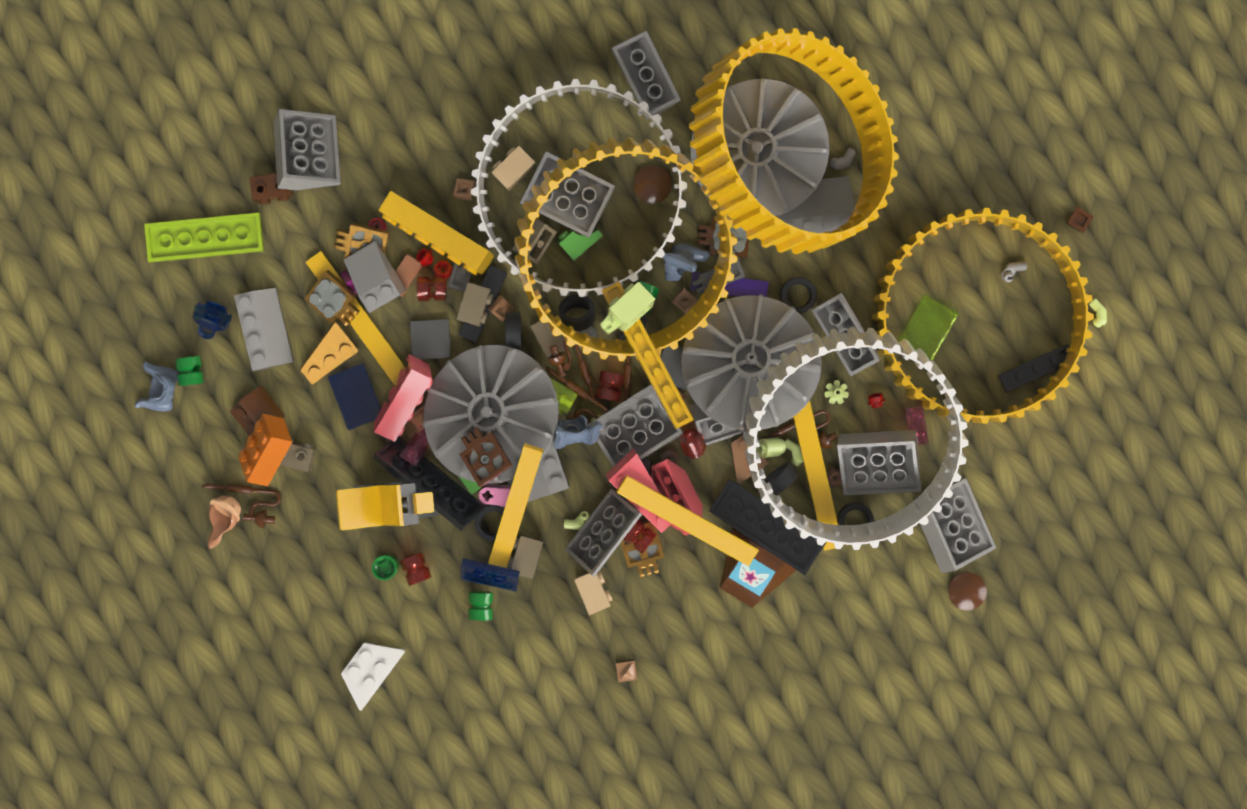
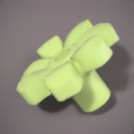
(832, 392)

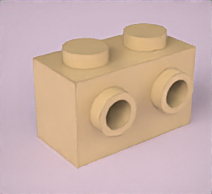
(513, 167)
(593, 592)

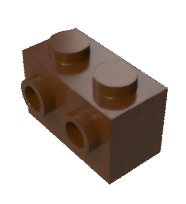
(265, 189)

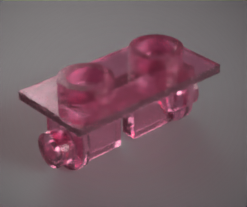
(916, 421)
(415, 448)

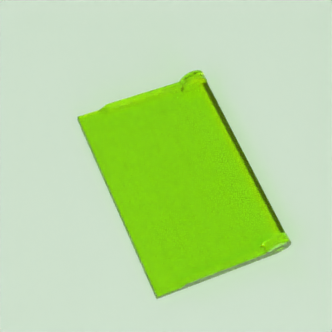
(929, 326)

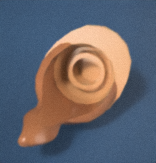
(224, 515)

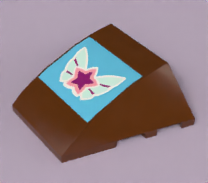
(758, 579)

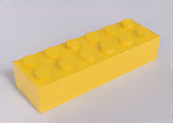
(431, 230)

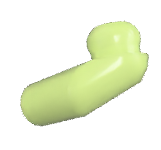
(1101, 313)
(796, 452)
(578, 522)

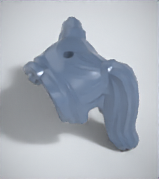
(682, 260)
(161, 388)
(576, 432)

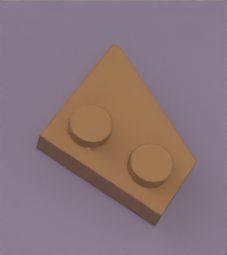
(740, 462)

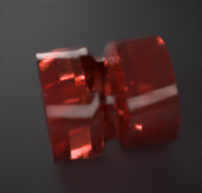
(424, 288)
(610, 386)
(648, 536)
(415, 568)

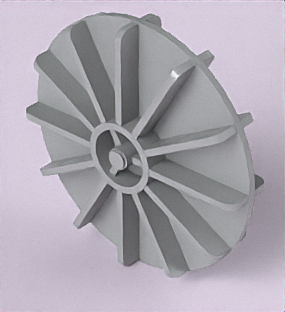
(774, 142)
(734, 354)
(499, 394)

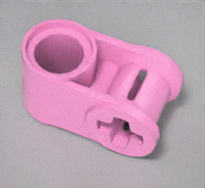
(499, 494)

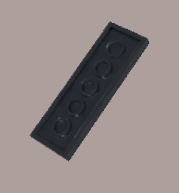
(448, 496)
(755, 521)

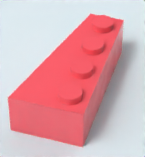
(403, 398)
(633, 467)

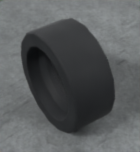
(805, 282)
(575, 301)
(513, 330)
(782, 477)
(854, 506)
(478, 522)

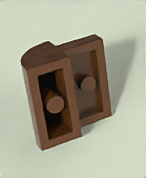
(252, 407)

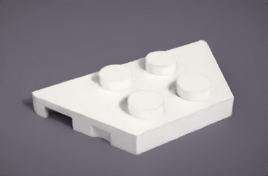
(369, 670)

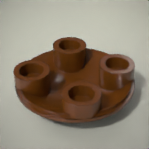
(652, 184)
(967, 591)

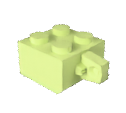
(628, 309)

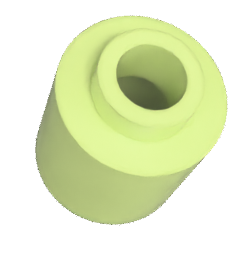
(771, 447)

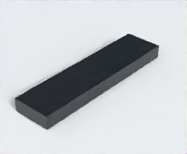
(493, 280)
(1033, 369)

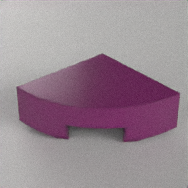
(347, 279)

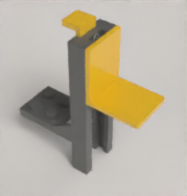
(383, 505)

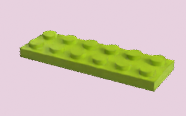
(204, 237)

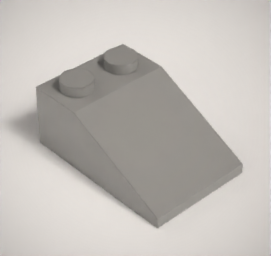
(373, 277)

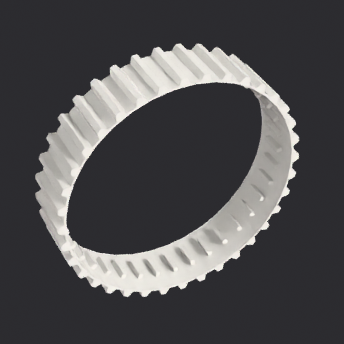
(500, 126)
(902, 520)

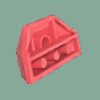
(675, 484)

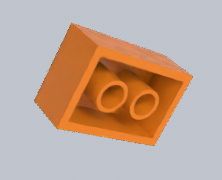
(265, 449)

